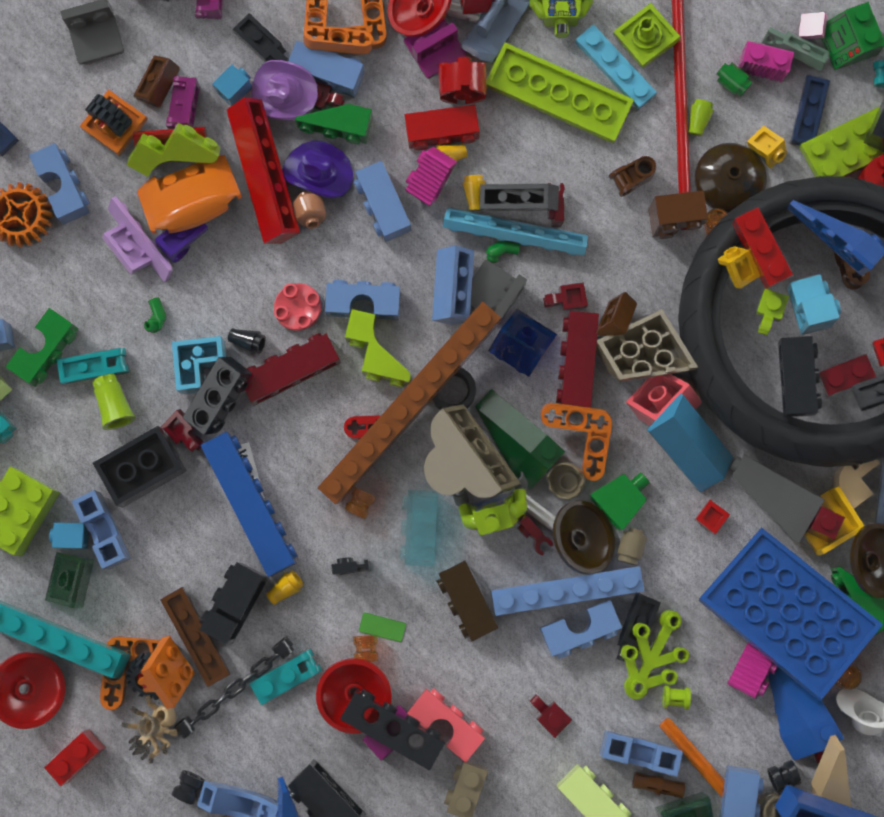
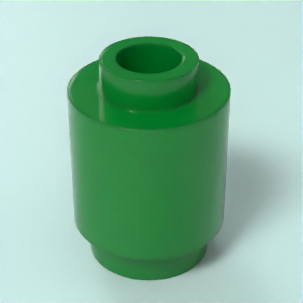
(734, 79)

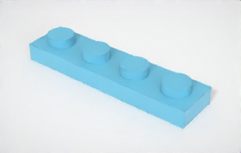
(615, 66)

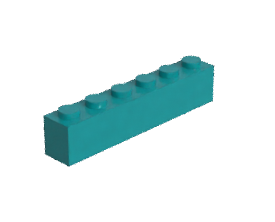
(62, 641)

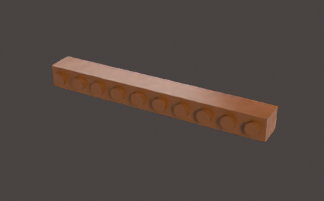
(410, 403)

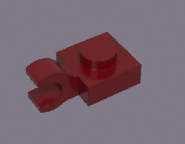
(325, 97)
(557, 217)
(570, 296)
(181, 431)
(528, 528)
(551, 716)

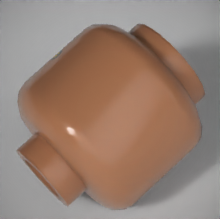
(309, 209)

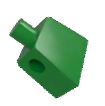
(621, 499)

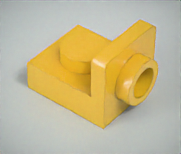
(768, 145)
(740, 266)

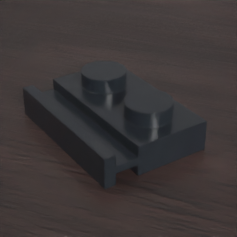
(348, 566)

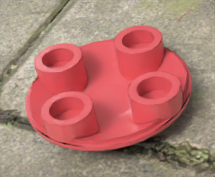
(297, 306)

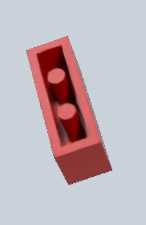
(442, 127)
(763, 247)

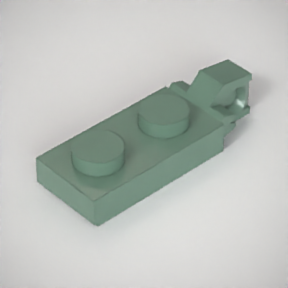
(803, 50)

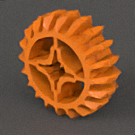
(28, 209)

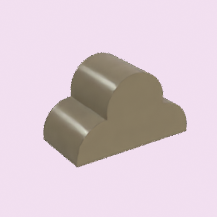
(465, 457)

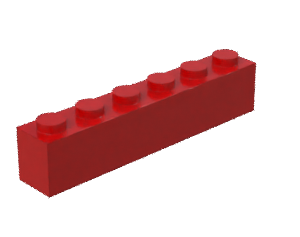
(262, 171)

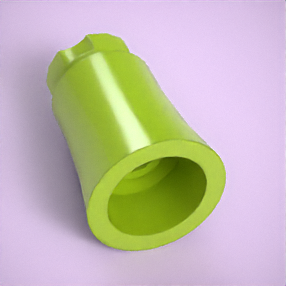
(112, 403)

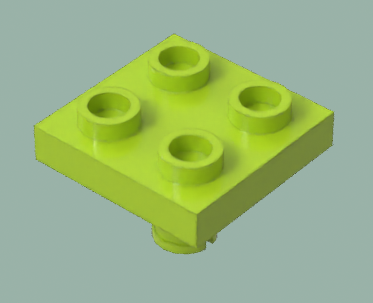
(646, 35)

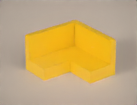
(837, 502)

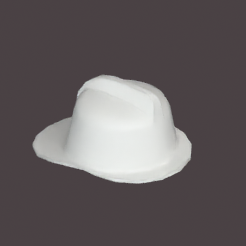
(864, 710)

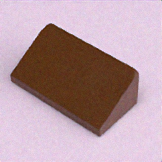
(157, 81)
(617, 315)

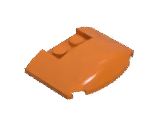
(188, 196)

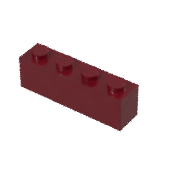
(579, 359)
(291, 368)

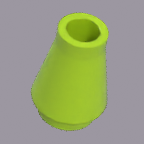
(700, 115)

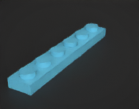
(515, 231)

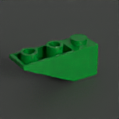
(343, 121)
(849, 586)

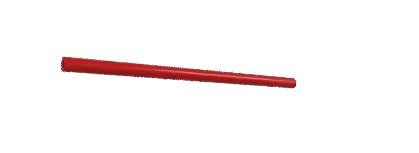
(681, 99)

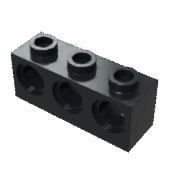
(207, 397)

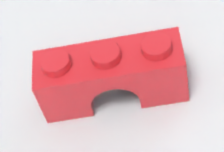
(465, 737)

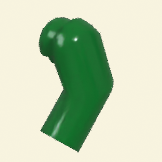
(501, 247)
(158, 317)

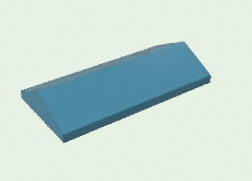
(691, 444)

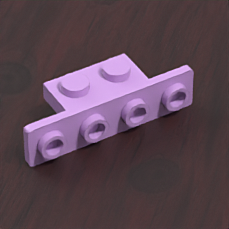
(132, 244)

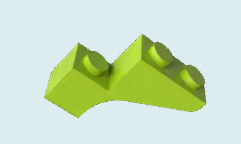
(182, 145)
(377, 362)

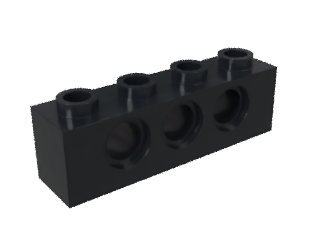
(423, 755)

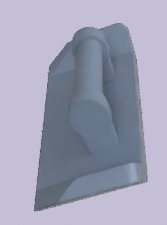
(494, 28)

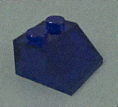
(522, 342)

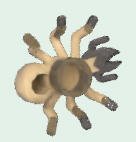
(152, 727)

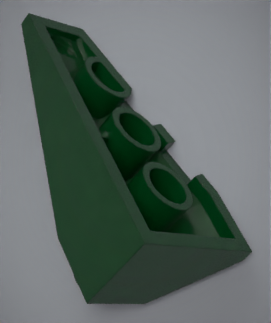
(518, 439)

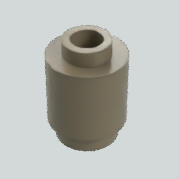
(631, 546)

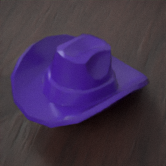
(319, 169)

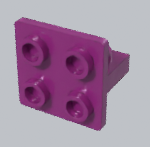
(435, 48)

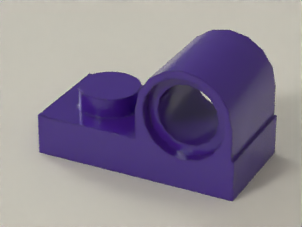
(177, 244)

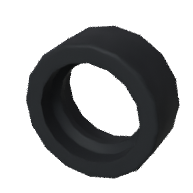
(471, 387)

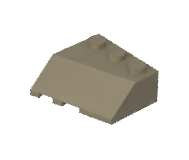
(645, 350)

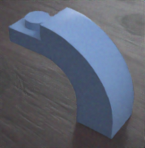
(236, 801)

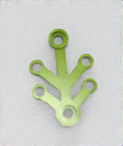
(651, 657)

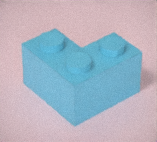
(813, 304)
(191, 358)

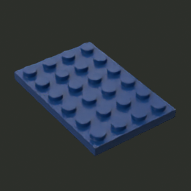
(790, 613)

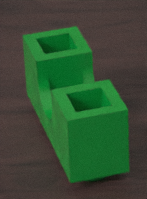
(57, 334)

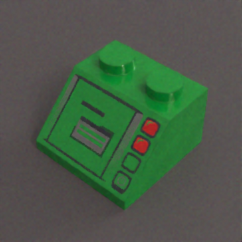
(853, 36)

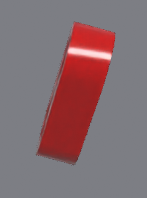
(361, 421)

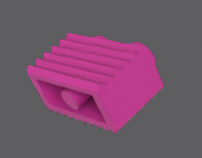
(765, 61)
(430, 175)
(752, 673)

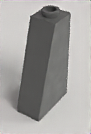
(779, 496)

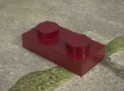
(846, 375)

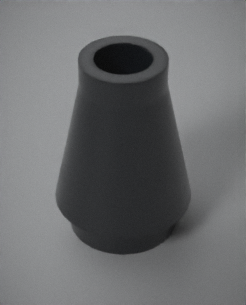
(248, 340)

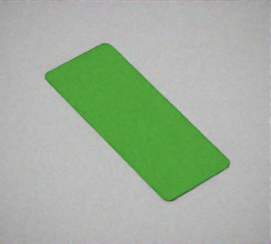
(382, 627)

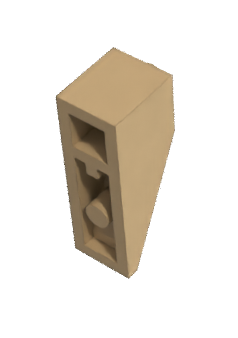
(832, 775)

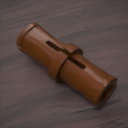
(658, 785)

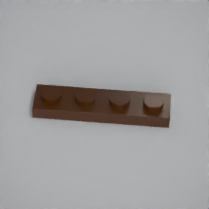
(196, 642)

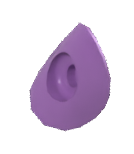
(285, 89)

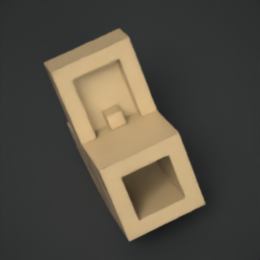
(851, 483)

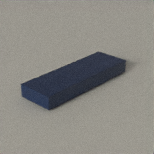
(809, 109)

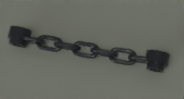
(282, 648)

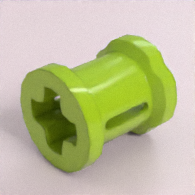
(676, 697)

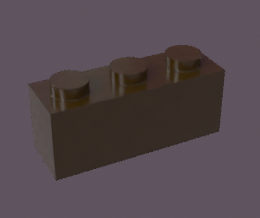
(467, 601)

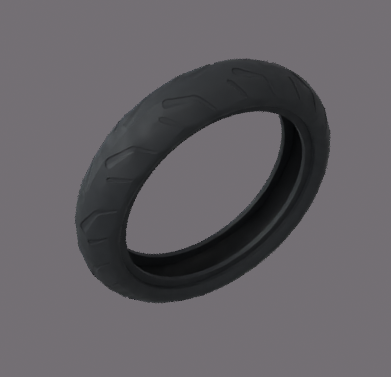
(716, 379)

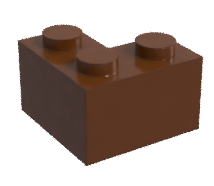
(677, 211)

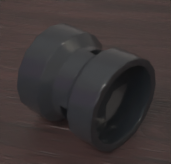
(784, 776)
(188, 786)

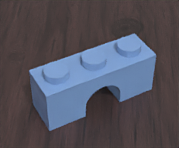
(68, 201)
(342, 296)
(107, 540)
(602, 622)
(641, 752)

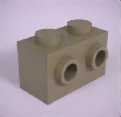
(467, 789)

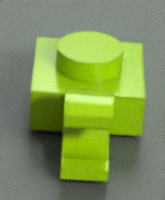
(771, 308)

